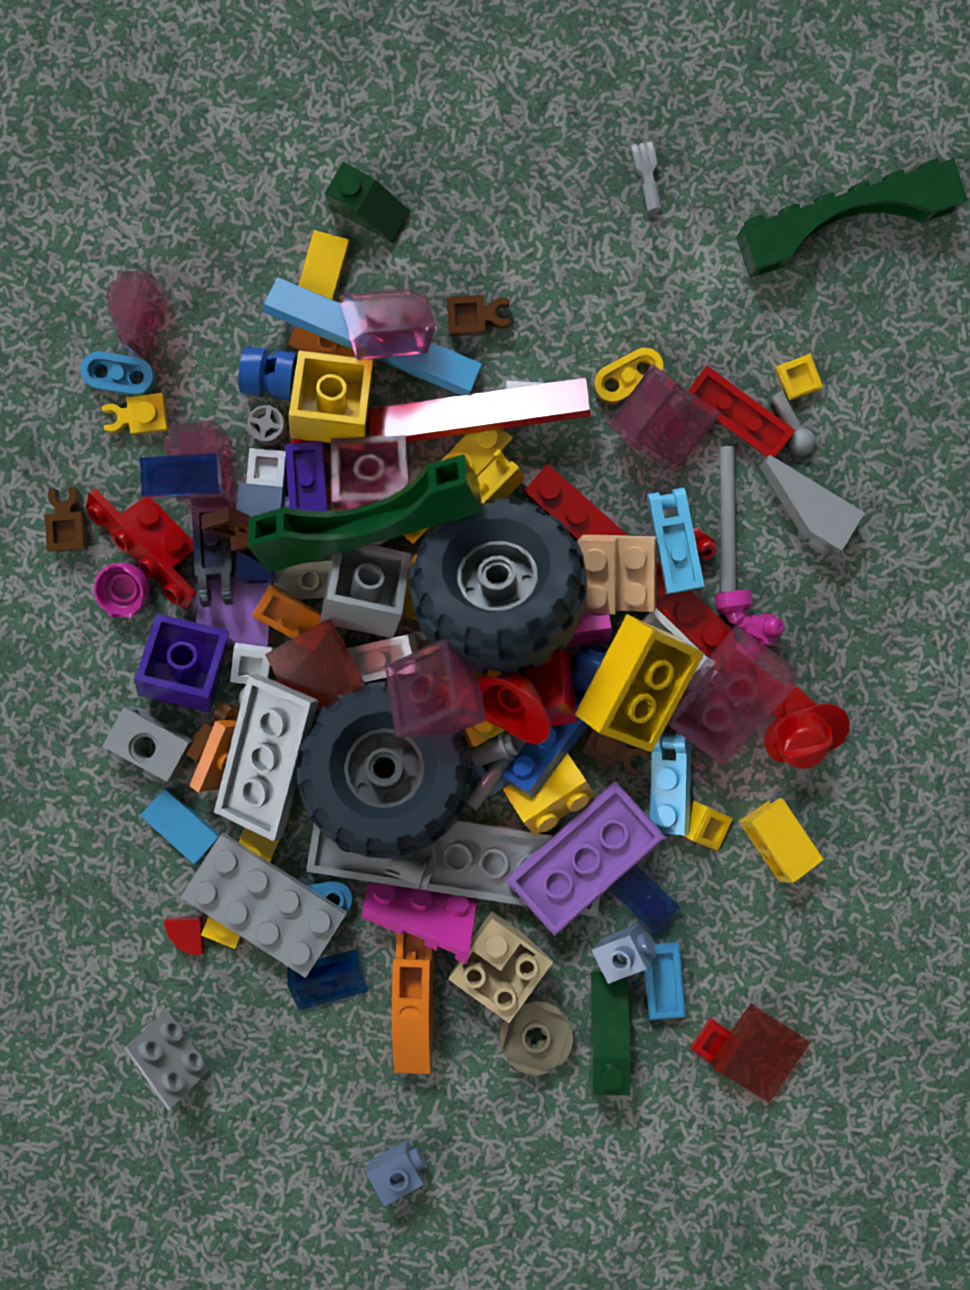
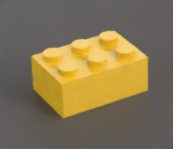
(639, 684)

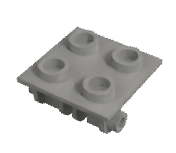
(167, 1059)

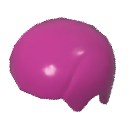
(121, 580)

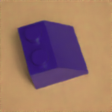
(182, 663)

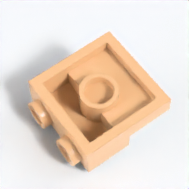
(619, 573)

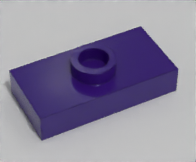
(306, 476)

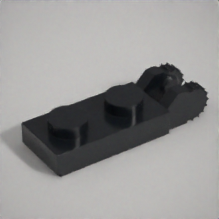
(212, 559)

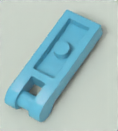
(675, 542)
(671, 785)

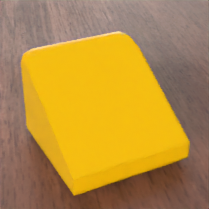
(707, 825)

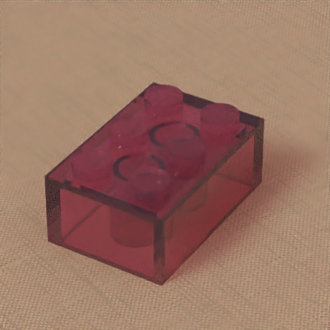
(732, 695)

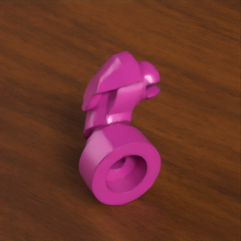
(762, 627)

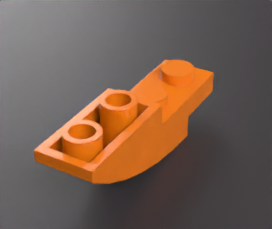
(412, 1005)

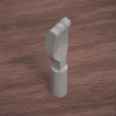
(645, 165)

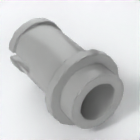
(495, 749)
(411, 871)

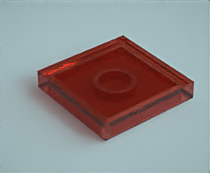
(316, 665)
(759, 1052)

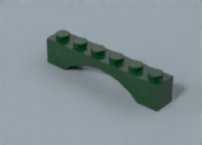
(917, 195)
(436, 496)

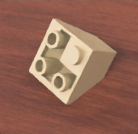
(501, 967)

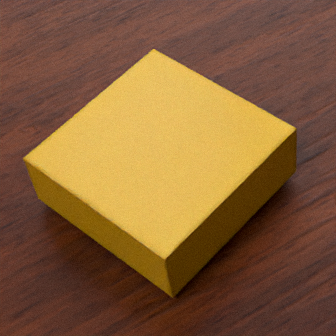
(798, 377)

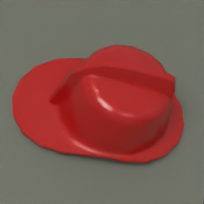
(515, 706)
(807, 735)

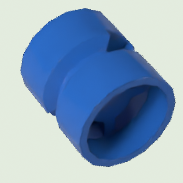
(267, 373)

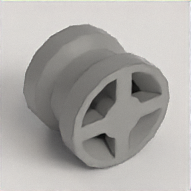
(260, 422)

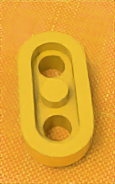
(625, 374)

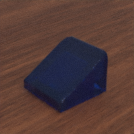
(253, 572)

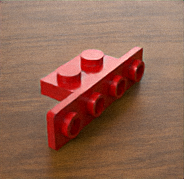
(151, 540)

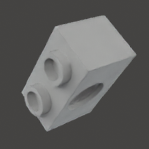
(126, 742)

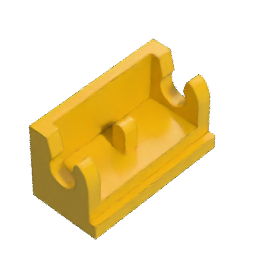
(499, 478)
(781, 841)

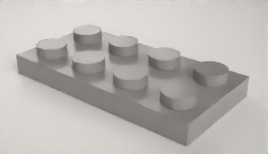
(265, 756)
(263, 904)

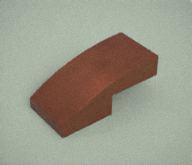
(231, 524)

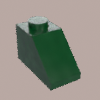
(366, 202)

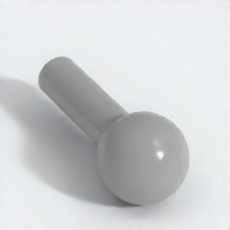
(802, 440)

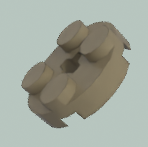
(547, 1053)

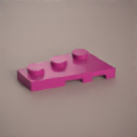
(432, 916)

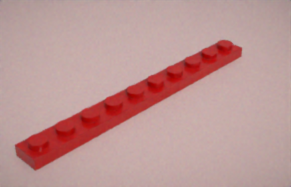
(682, 609)

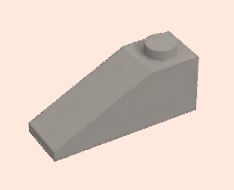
(814, 510)

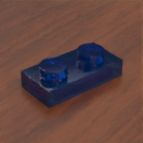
(180, 475)
(644, 898)

